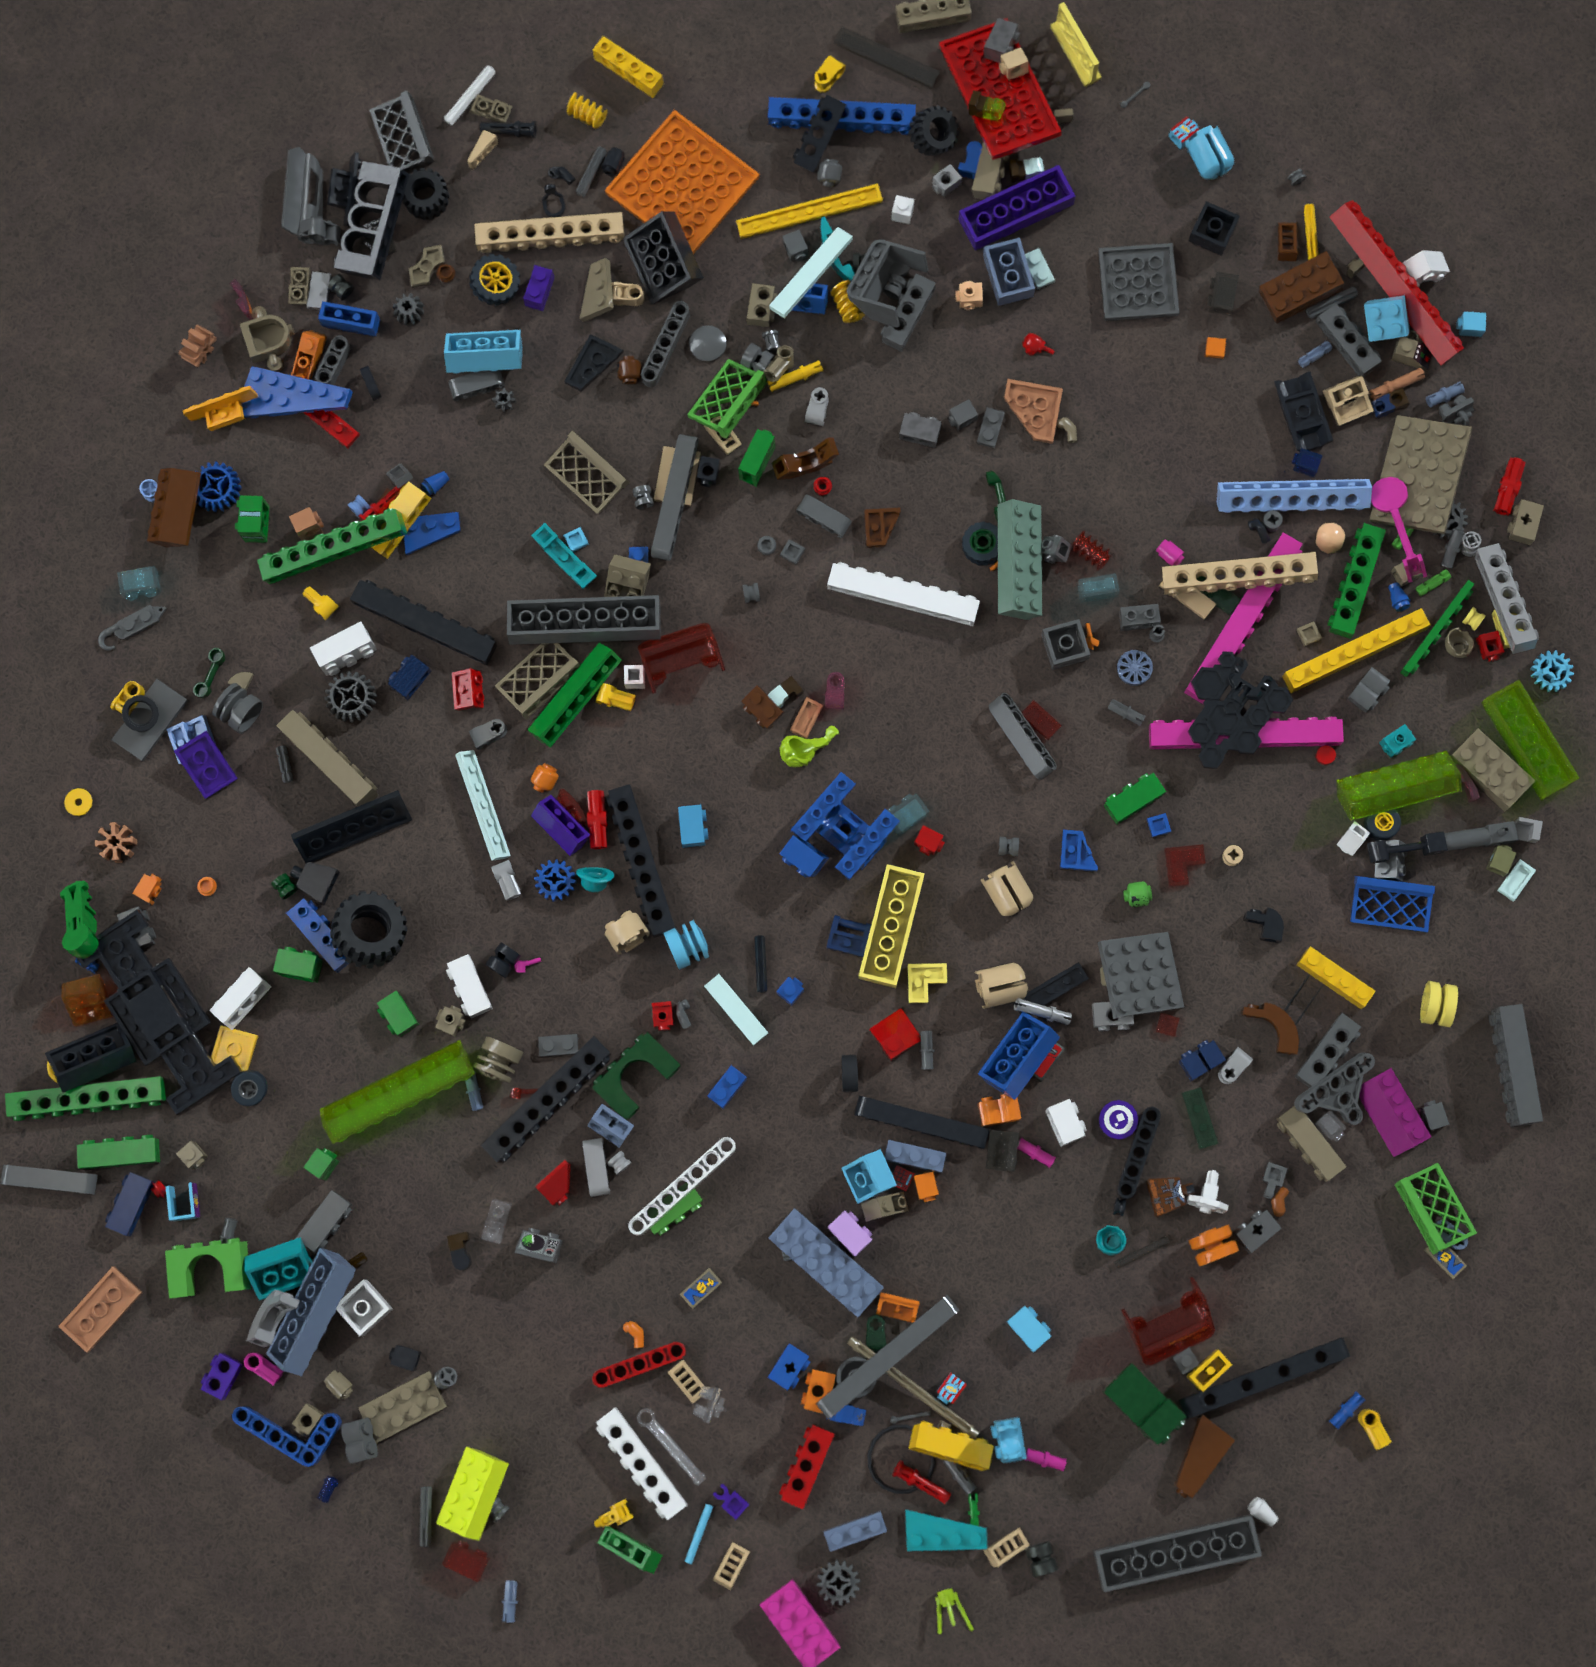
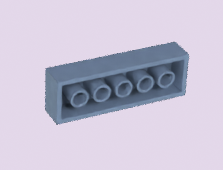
(826, 1262)
(317, 1304)

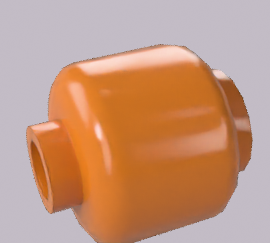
(544, 777)

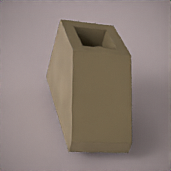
(884, 1206)

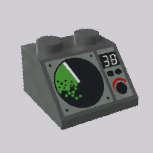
(539, 1246)

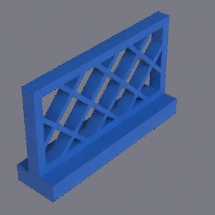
(1394, 887)

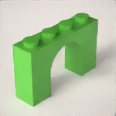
(182, 1261)

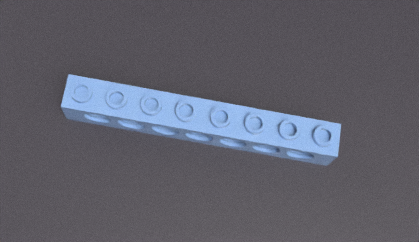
(1286, 489)

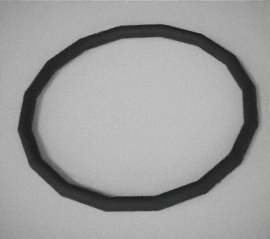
(907, 1491)

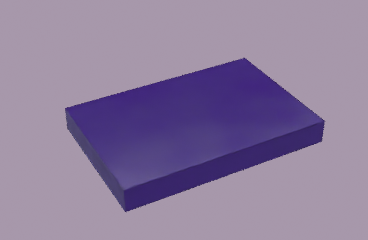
(205, 764)

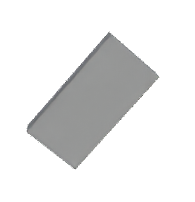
(318, 290)

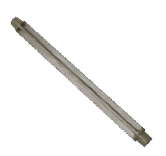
(917, 1391)

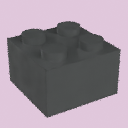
(1065, 644)

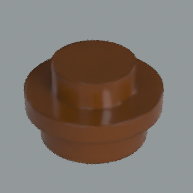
(446, 273)

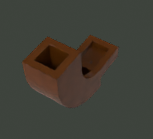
(806, 462)
(1286, 1030)

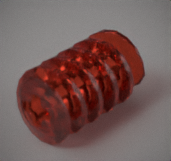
(1091, 550)

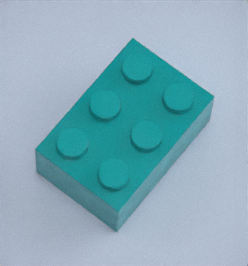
(278, 1268)

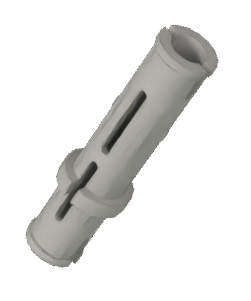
(1049, 1013)

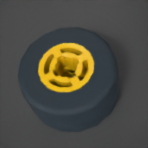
(1379, 828)

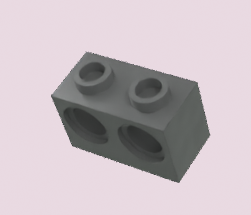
(1139, 617)

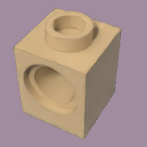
(1014, 64)

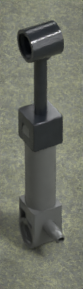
(1440, 842)

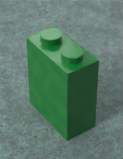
(757, 457)

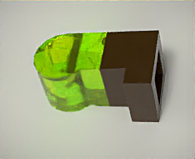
(986, 106)

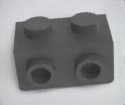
(1394, 867)

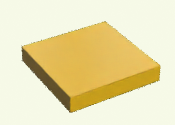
(234, 1043)

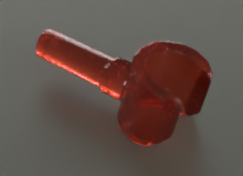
(516, 1092)

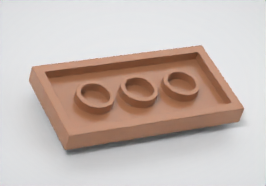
(100, 1309)

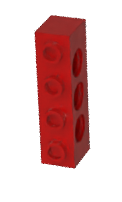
(799, 1497)

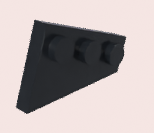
(591, 362)

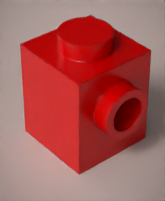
(929, 841)

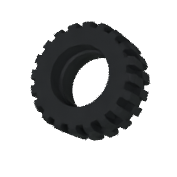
(366, 952)

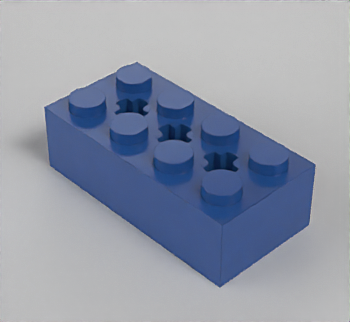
(1019, 1055)

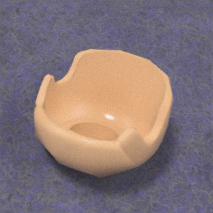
(1330, 537)

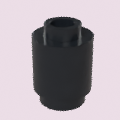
(613, 161)

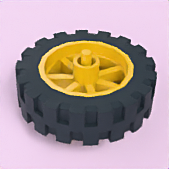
(501, 264)

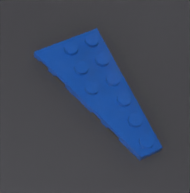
(289, 394)

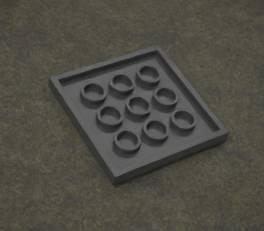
(1138, 282)
(1140, 974)

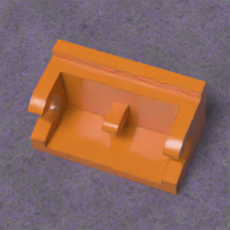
(897, 1307)

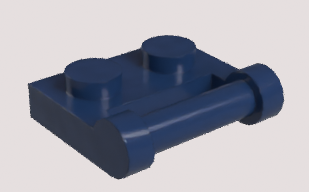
(848, 942)

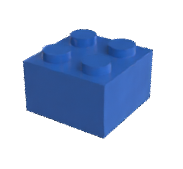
(803, 856)

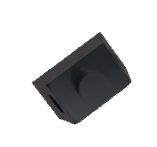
(315, 880)

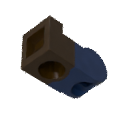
(1390, 403)

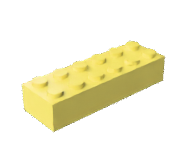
(891, 926)

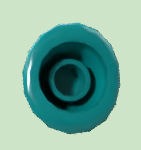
(594, 878)

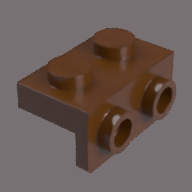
(762, 707)

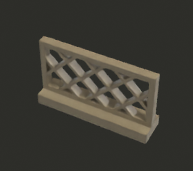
(599, 463)
(546, 690)

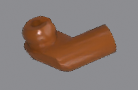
(1277, 1202)

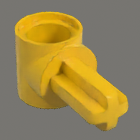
(322, 604)

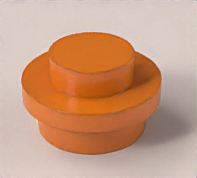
(207, 886)

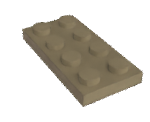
(403, 1406)

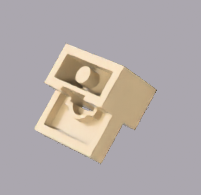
(1346, 391)

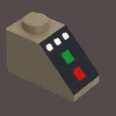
(1411, 353)

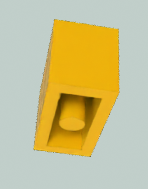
(1209, 1370)

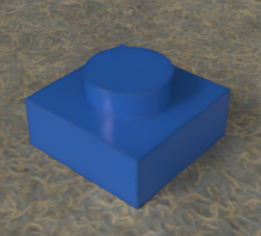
(639, 553)
(1158, 825)

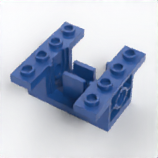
(830, 814)

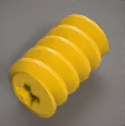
(586, 112)
(847, 308)

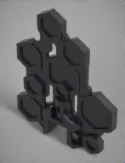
(1224, 716)

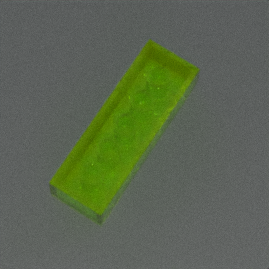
(1530, 739)
(1398, 785)

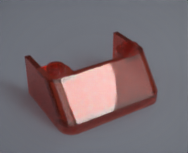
(679, 651)
(1173, 1330)

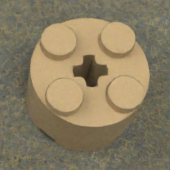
(626, 932)

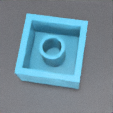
(1386, 318)
(869, 1176)

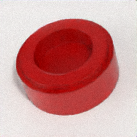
(1325, 755)

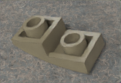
(491, 109)
(299, 285)

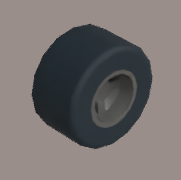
(246, 1094)

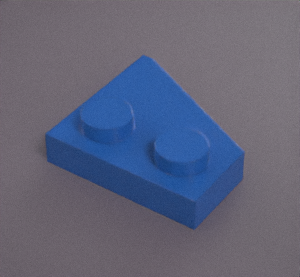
(1076, 852)

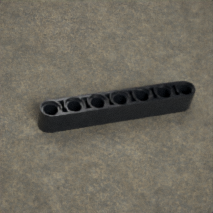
(921, 1121)

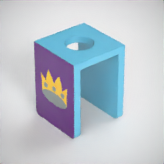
(194, 1202)

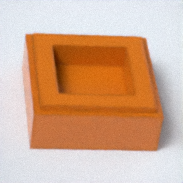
(1215, 347)

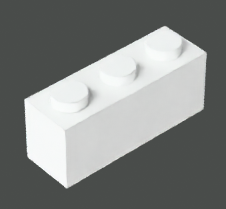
(468, 986)
(240, 998)

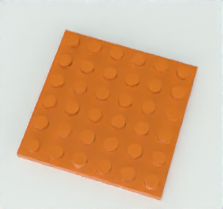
(685, 174)

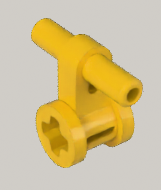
(619, 1514)

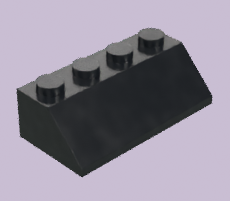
(90, 1057)

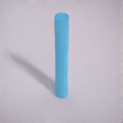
(698, 1533)

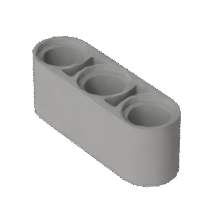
(595, 1167)

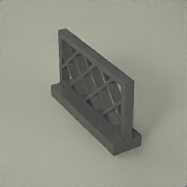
(414, 124)

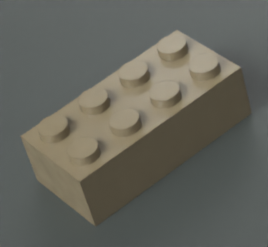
(1492, 770)

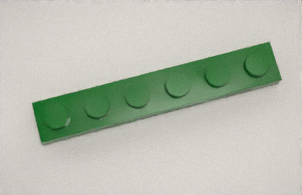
(1433, 635)

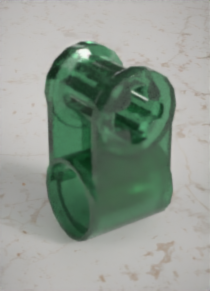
(875, 1338)

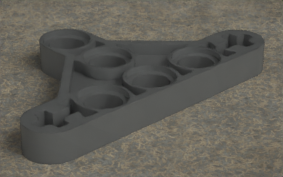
(1346, 1085)

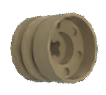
(497, 1059)

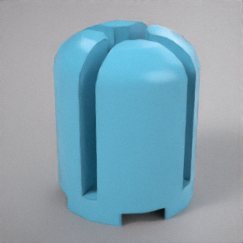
(1210, 153)

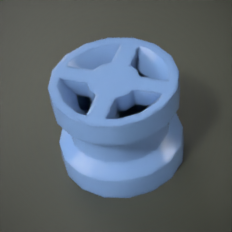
(359, 506)

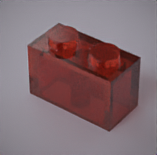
(466, 1561)

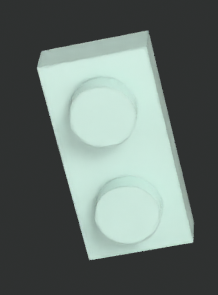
(1039, 269)

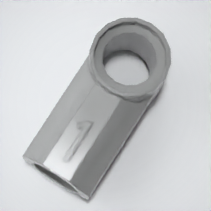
(505, 876)

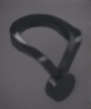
(551, 189)

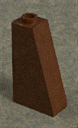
(1202, 1456)

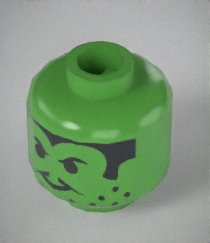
(1138, 894)

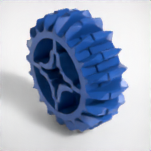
(230, 477)

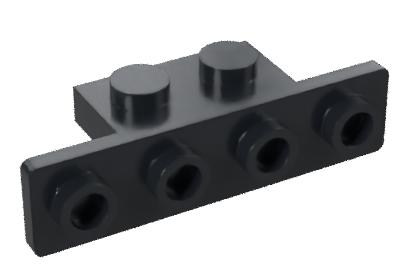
(343, 186)

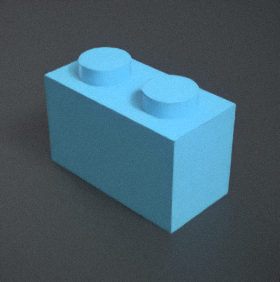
(1029, 1328)

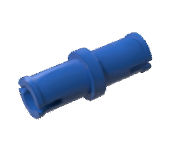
(1347, 1410)

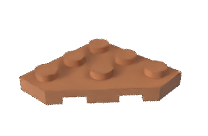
(1035, 407)

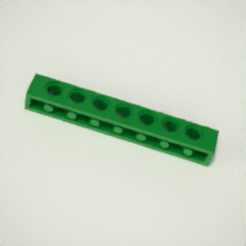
(394, 528)
(16, 1101)

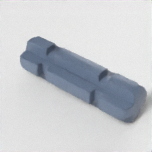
(1315, 354)

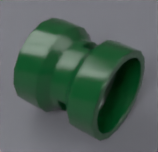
(284, 886)

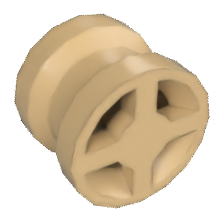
(1232, 859)

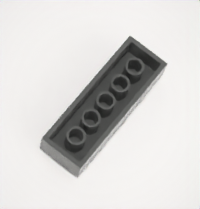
(1516, 1065)

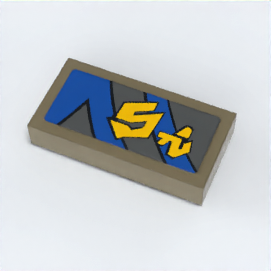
(1448, 1261)
(701, 1288)

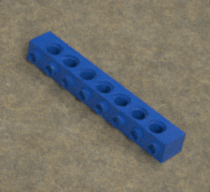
(868, 110)

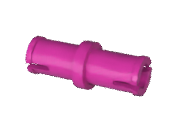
(1036, 1152)
(1045, 1459)

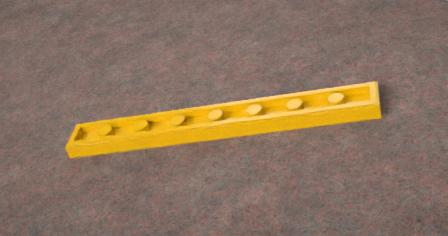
(809, 211)

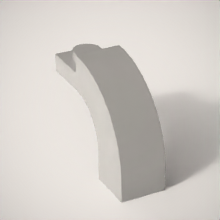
(269, 1317)

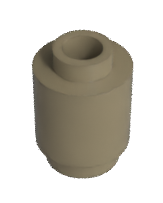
(339, 1385)

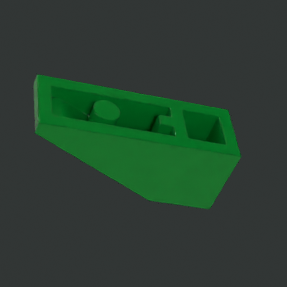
(630, 1549)

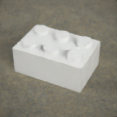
(343, 649)

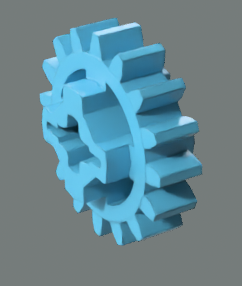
(1554, 679)

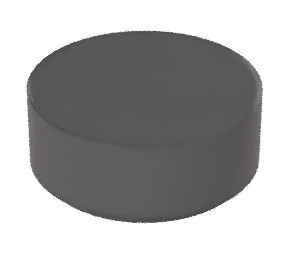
(766, 545)

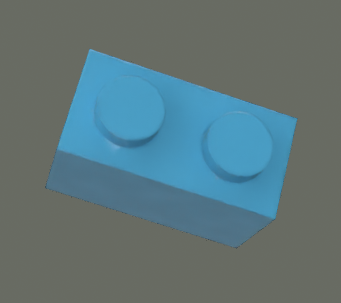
(692, 826)

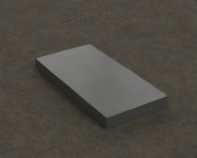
(169, 706)

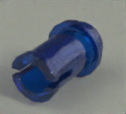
(327, 1488)

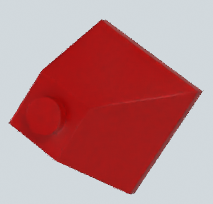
(895, 1034)
(556, 1184)

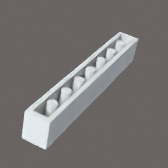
(903, 594)

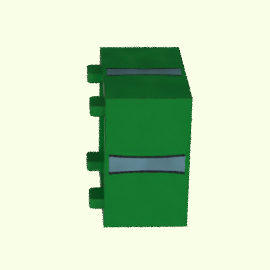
(253, 518)

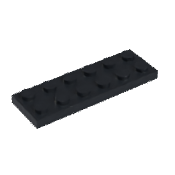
(351, 827)

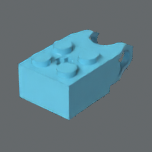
(1009, 1440)

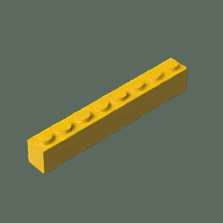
(1356, 650)

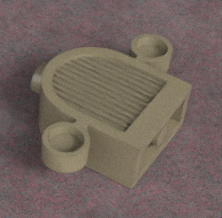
(267, 338)

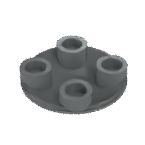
(707, 343)

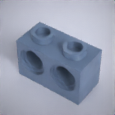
(610, 1125)

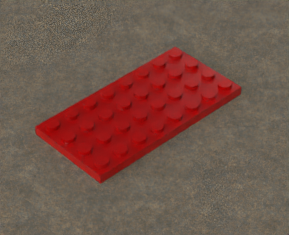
(1027, 114)

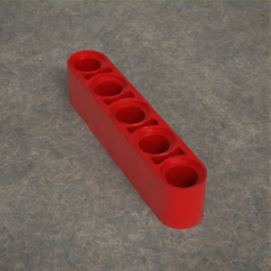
(631, 1371)

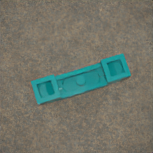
(845, 272)
(563, 556)

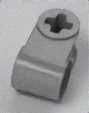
(817, 409)
(1236, 1064)

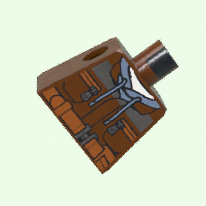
(1168, 1194)

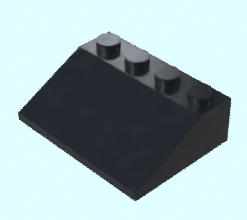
(662, 257)

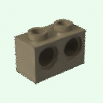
(758, 305)

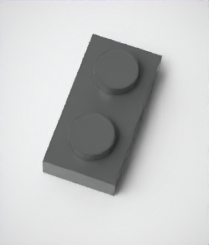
(990, 427)
(558, 1045)

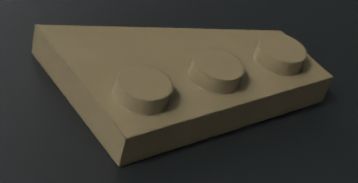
(598, 292)

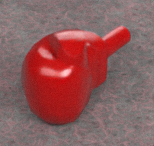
(1033, 344)

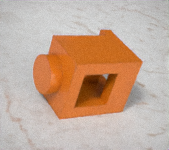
(148, 888)

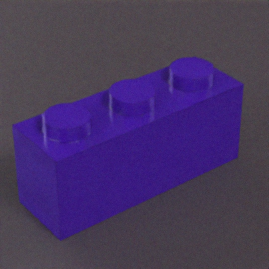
(560, 825)

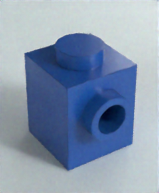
(790, 990)

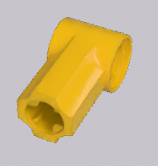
(612, 697)
(1375, 1429)

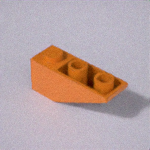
(308, 354)

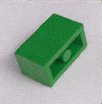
(397, 1013)
(322, 1163)

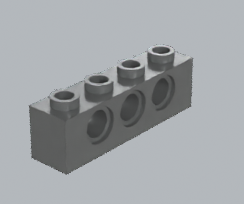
(917, 285)
(1348, 350)
(1341, 1025)

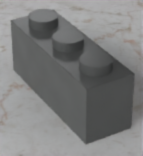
(325, 1221)

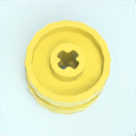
(1439, 1004)

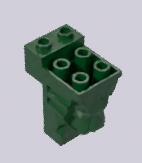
(1144, 1405)

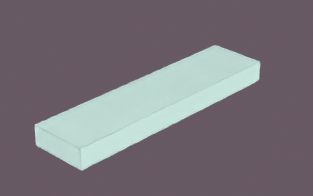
(736, 1009)

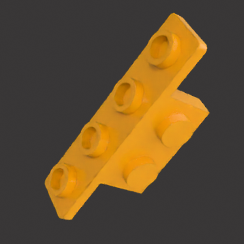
(222, 410)

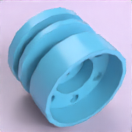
(686, 944)

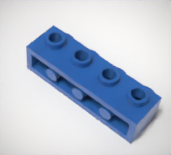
(317, 932)

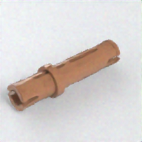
(1403, 381)

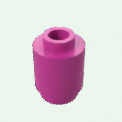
(1170, 553)

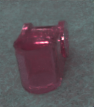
(834, 694)

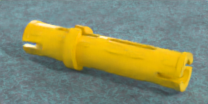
(796, 375)

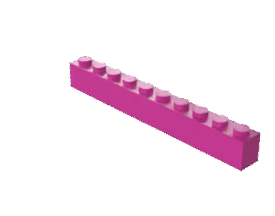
(1247, 612)
(1274, 733)

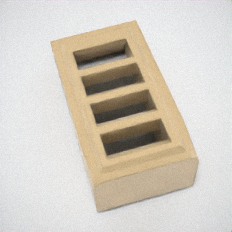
(484, 145)
(713, 433)
(678, 1367)
(1003, 1541)
(734, 1547)

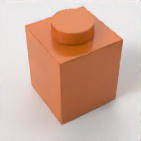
(926, 1186)

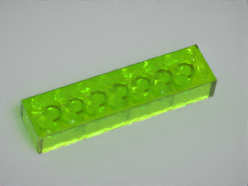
(396, 1092)

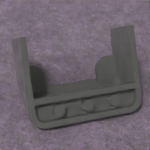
(873, 274)

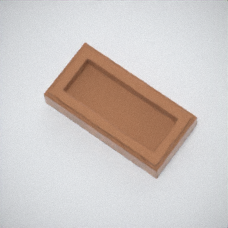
(806, 718)

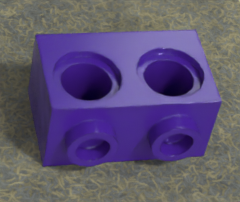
(225, 1378)

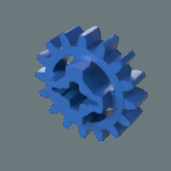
(554, 888)

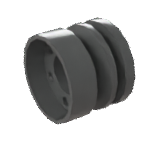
(237, 708)

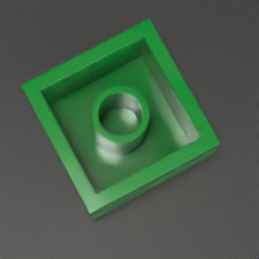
(298, 965)

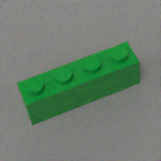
(118, 1153)

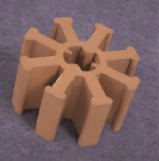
(197, 345)
(123, 841)

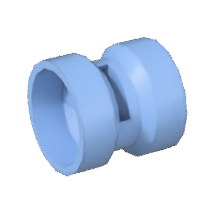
(148, 486)

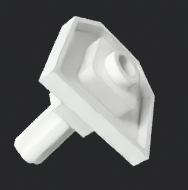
(1207, 1200)

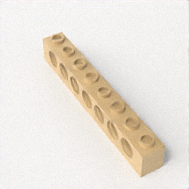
(541, 226)
(1248, 567)

